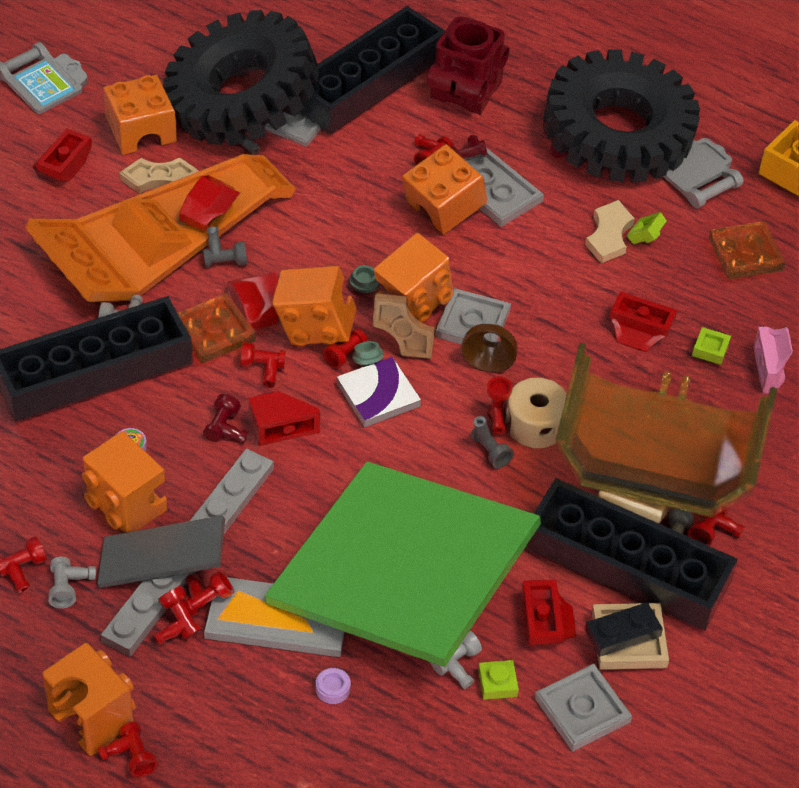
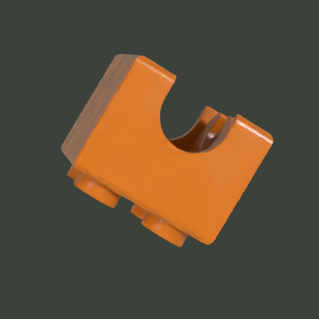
(138, 110)
(445, 188)
(418, 273)
(313, 305)
(123, 482)
(92, 690)

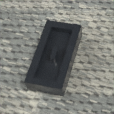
(623, 629)

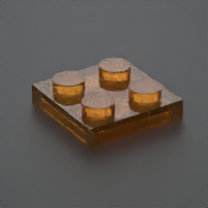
(746, 250)
(216, 328)

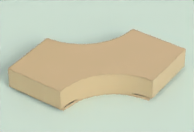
(149, 175)
(607, 240)

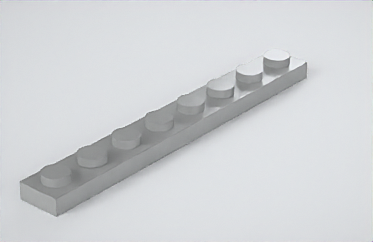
(227, 499)

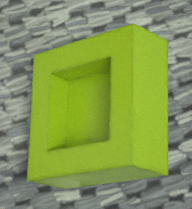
(647, 228)
(711, 346)
(498, 679)

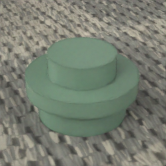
(363, 279)
(367, 353)

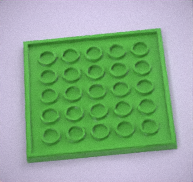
(404, 562)

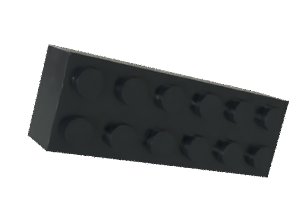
(371, 68)
(93, 358)
(632, 553)

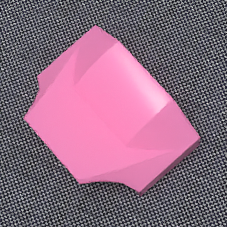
(772, 352)

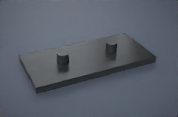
(162, 551)

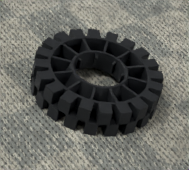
(257, 42)
(599, 83)

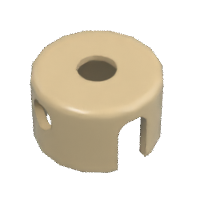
(530, 420)

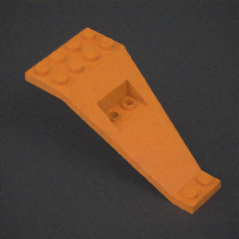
(142, 238)

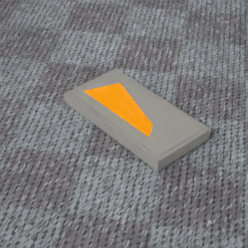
(251, 621)

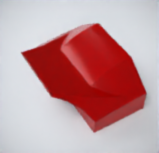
(65, 155)
(206, 202)
(255, 297)
(640, 321)
(546, 613)

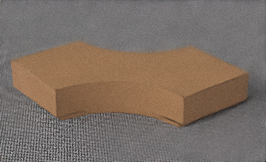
(394, 316)

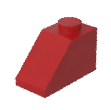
(281, 418)

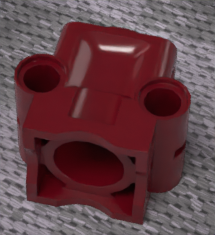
(468, 64)

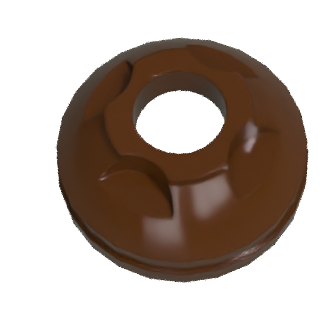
(489, 355)

